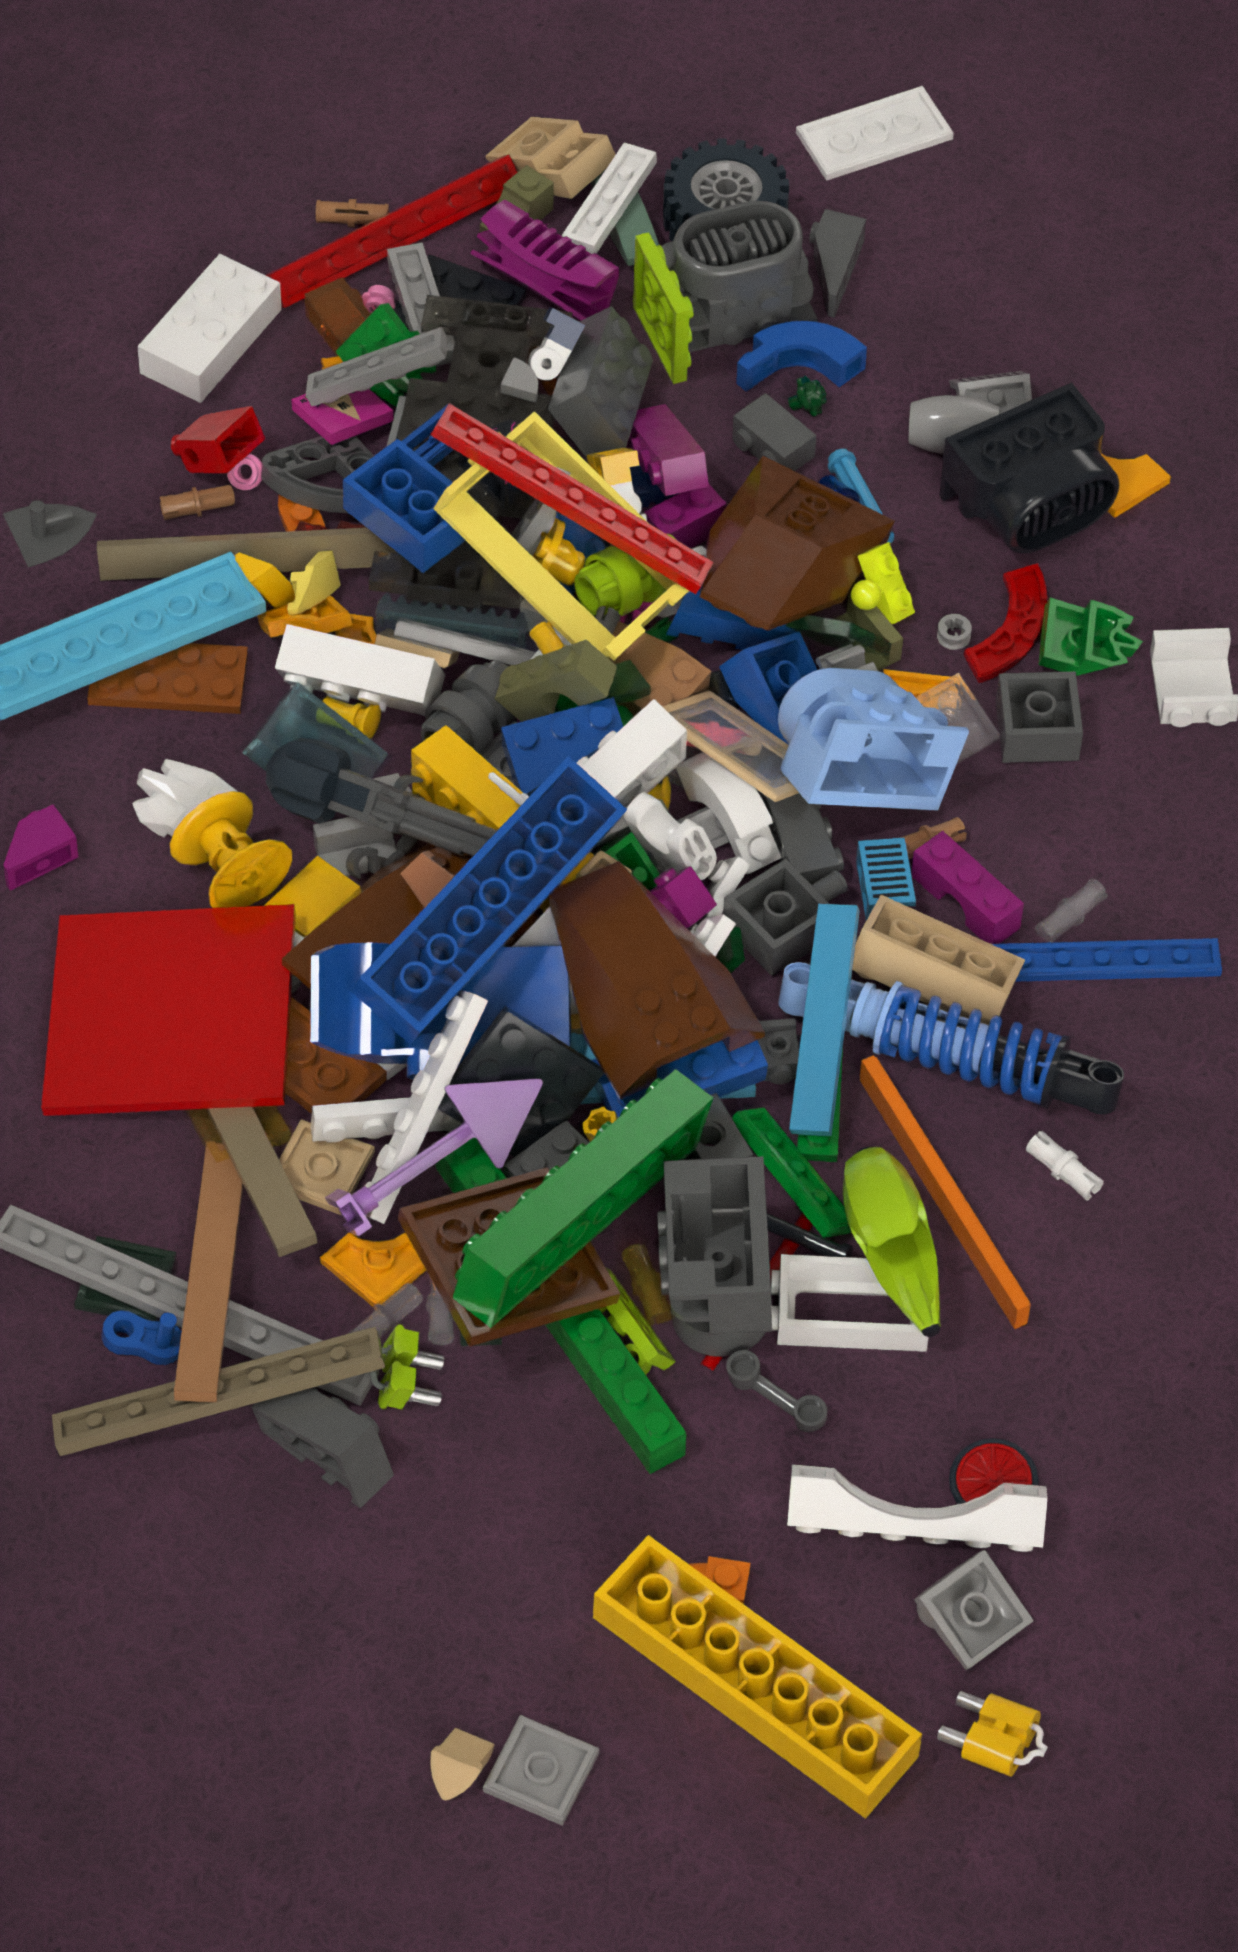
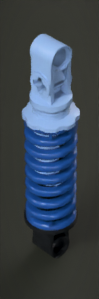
(903, 1024)

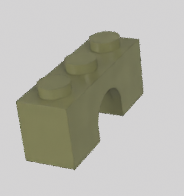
(535, 685)

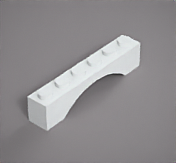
(1003, 1516)

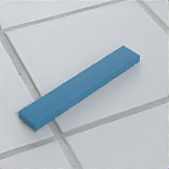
(824, 1020)

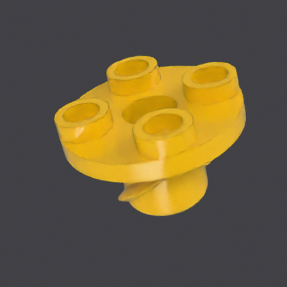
(559, 555)

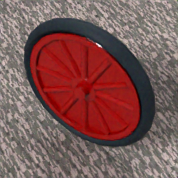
(987, 1465)

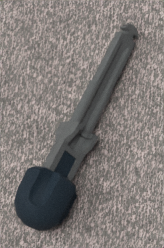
(317, 782)

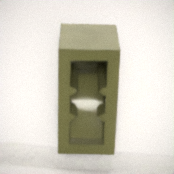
(528, 192)

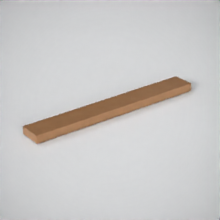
(209, 1282)

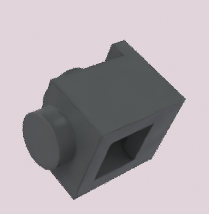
(780, 1050)

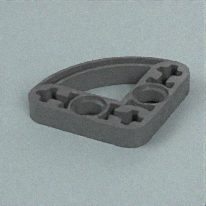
(286, 470)

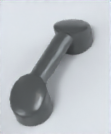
(745, 1374)

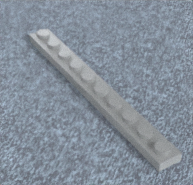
(152, 1290)

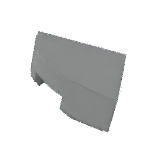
(520, 381)

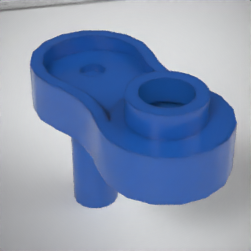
(147, 1339)

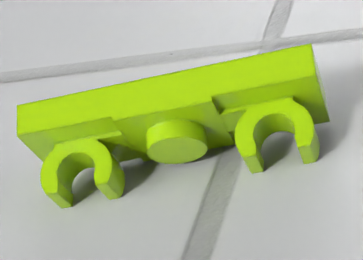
(630, 1321)

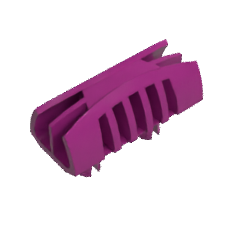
(546, 261)

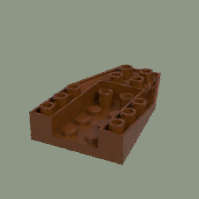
(787, 547)

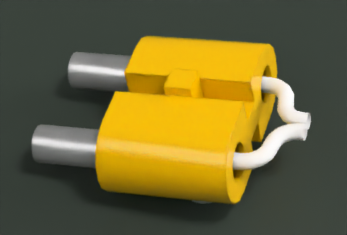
(998, 1735)

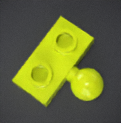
(883, 585)

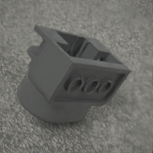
(741, 271)
(716, 1253)

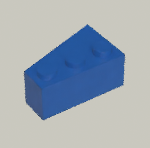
(703, 620)
(542, 743)

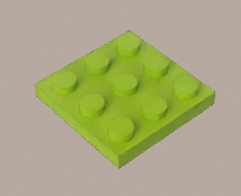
(662, 307)

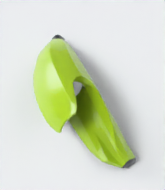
(894, 1233)

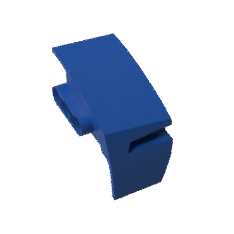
(522, 978)

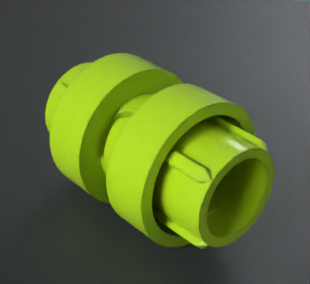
(615, 581)

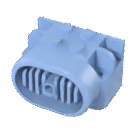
(866, 742)

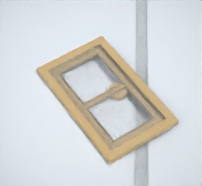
(734, 742)

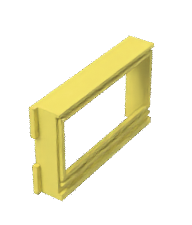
(521, 568)

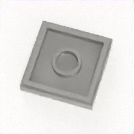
(541, 1770)

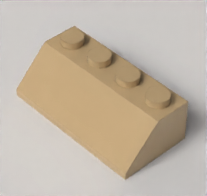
(934, 959)

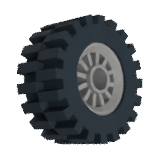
(718, 179)

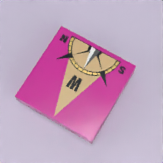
(344, 417)

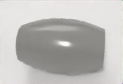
(943, 416)

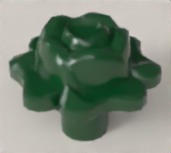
(809, 396)

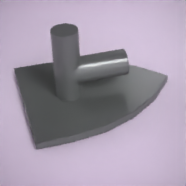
(47, 529)

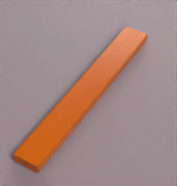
(945, 1192)

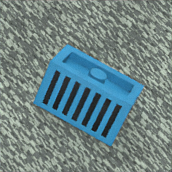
(884, 871)

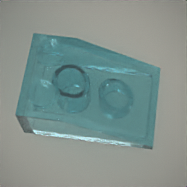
(306, 716)

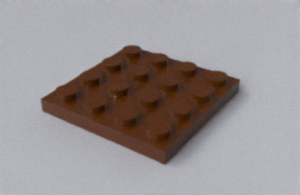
(446, 1223)

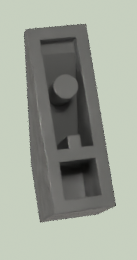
(836, 251)

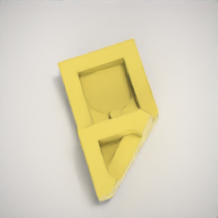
(314, 583)

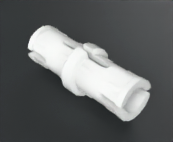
(1064, 1165)

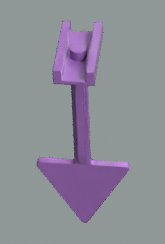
(490, 1114)

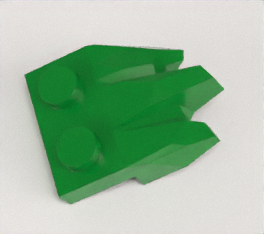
(376, 332)
(1085, 637)

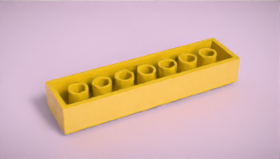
(757, 1676)

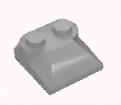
(973, 1609)

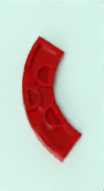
(1020, 629)

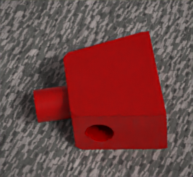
(218, 440)

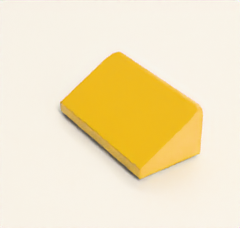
(266, 580)

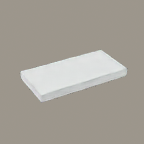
(874, 133)

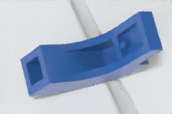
(802, 344)

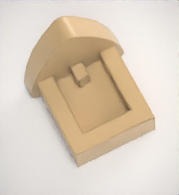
(458, 1762)

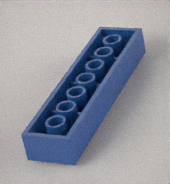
(488, 900)

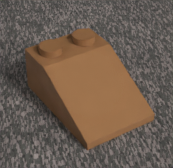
(666, 668)

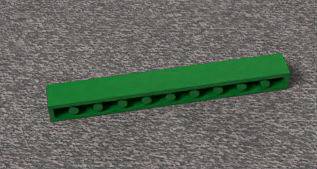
(592, 1346)

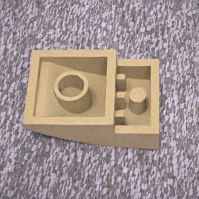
(558, 152)

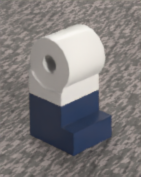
(557, 345)

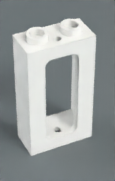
(834, 1276)

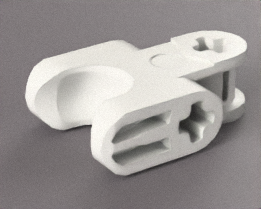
(669, 841)

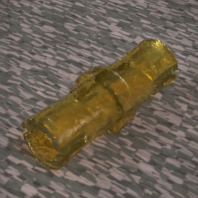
(646, 1284)

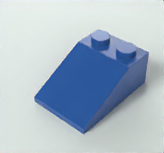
(764, 675)

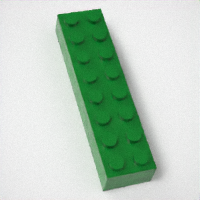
(580, 1197)

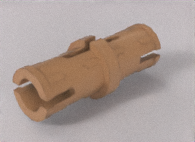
(365, 213)

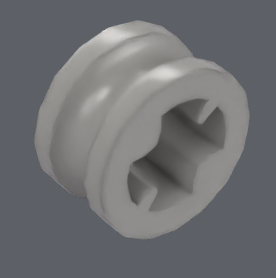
(954, 621)

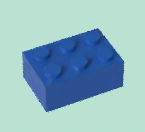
(396, 502)

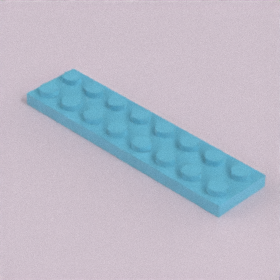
(124, 633)

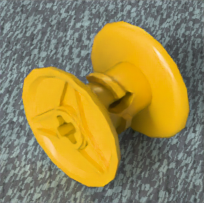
(217, 835)

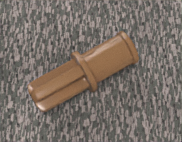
(196, 501)
(925, 833)

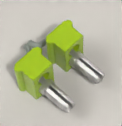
(399, 1381)

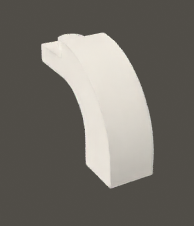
(735, 806)

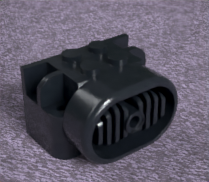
(1033, 470)

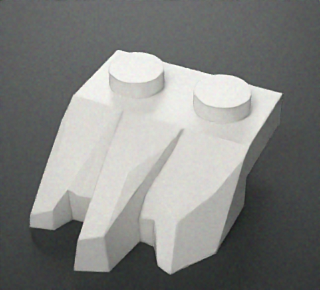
(174, 794)

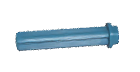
(843, 465)

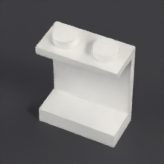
(1193, 676)

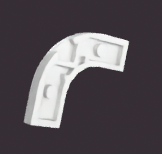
(714, 927)

